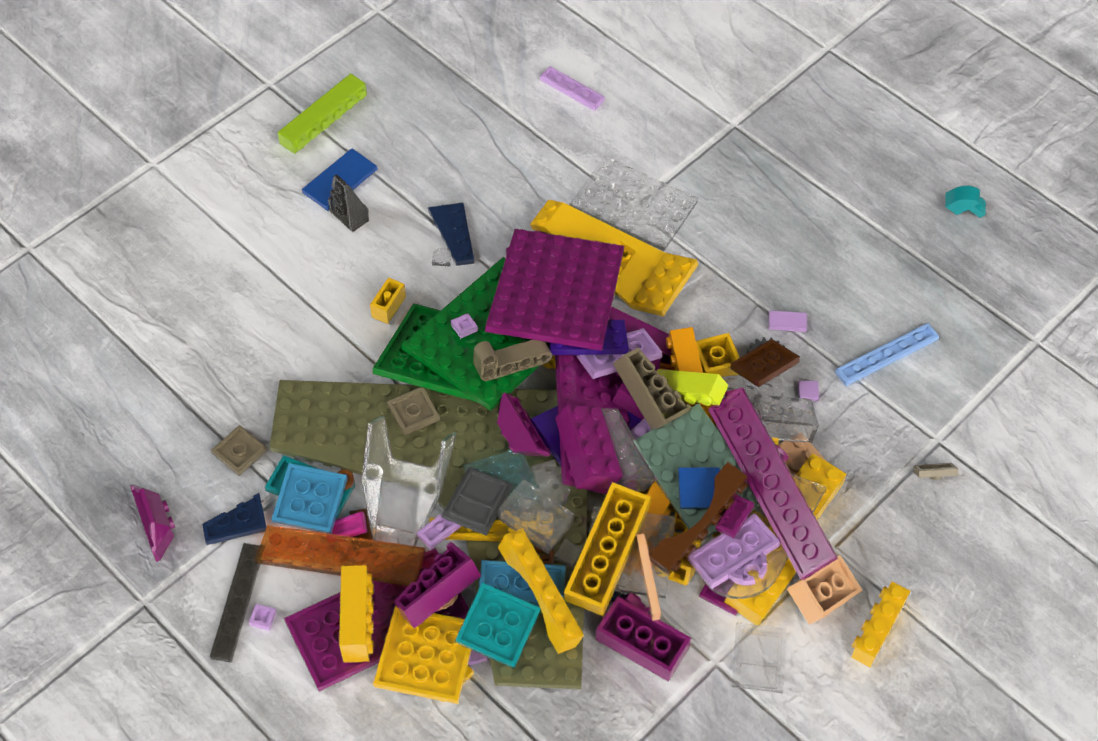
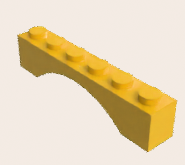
(559, 621)

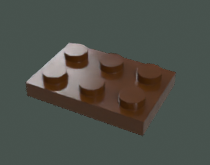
(765, 363)

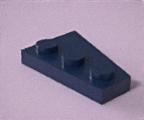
(239, 522)

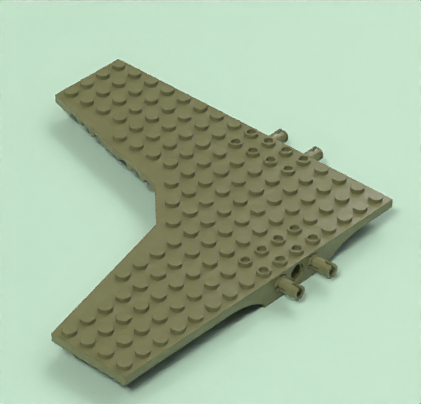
(331, 425)

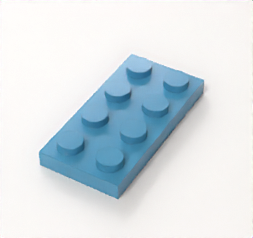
(507, 579)

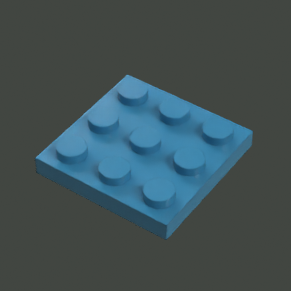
(309, 498)

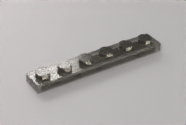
(236, 605)

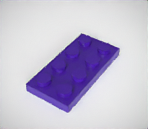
(614, 342)

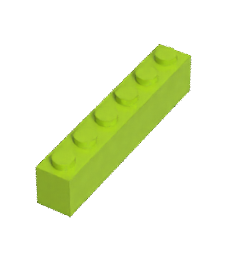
(322, 113)

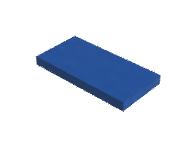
(350, 167)

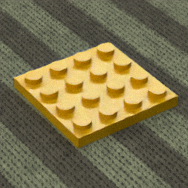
(424, 658)

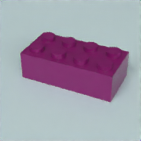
(588, 447)
(641, 640)

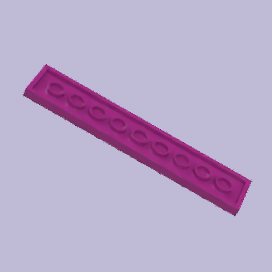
(773, 484)

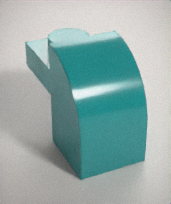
(965, 198)

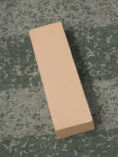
(648, 577)

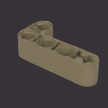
(509, 360)

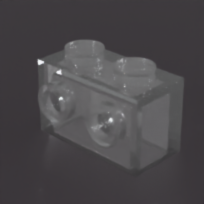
(549, 480)

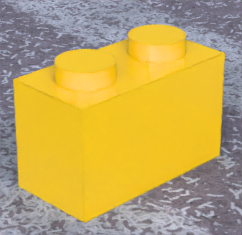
(388, 300)

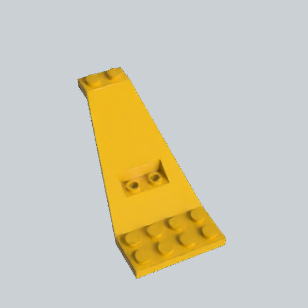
(647, 276)

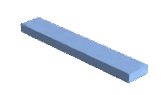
(886, 354)

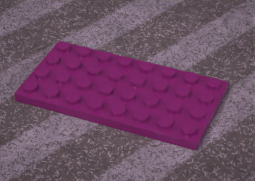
(579, 389)
(318, 630)

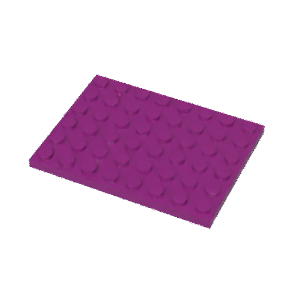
(556, 289)

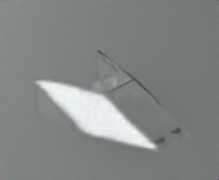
(400, 492)

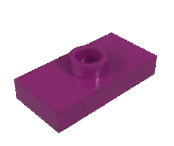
(735, 517)

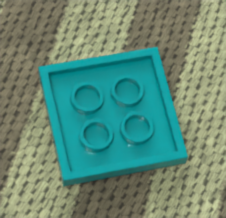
(498, 625)

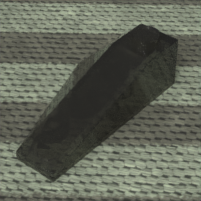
(346, 205)

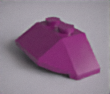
(518, 428)
(154, 519)

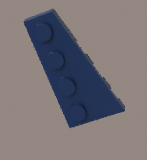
(454, 230)

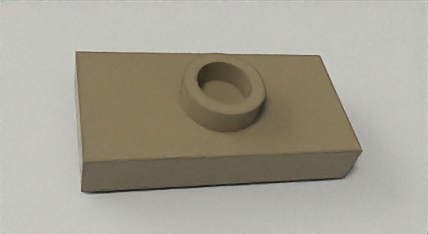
(936, 471)

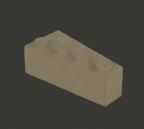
(649, 389)

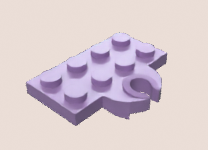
(603, 364)
(735, 557)

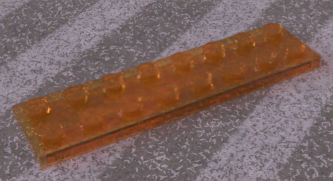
(328, 552)

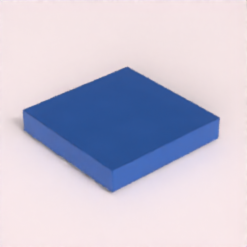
(696, 487)

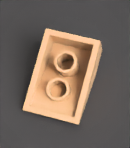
(824, 590)

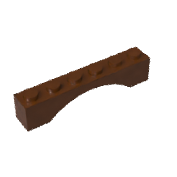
(672, 550)

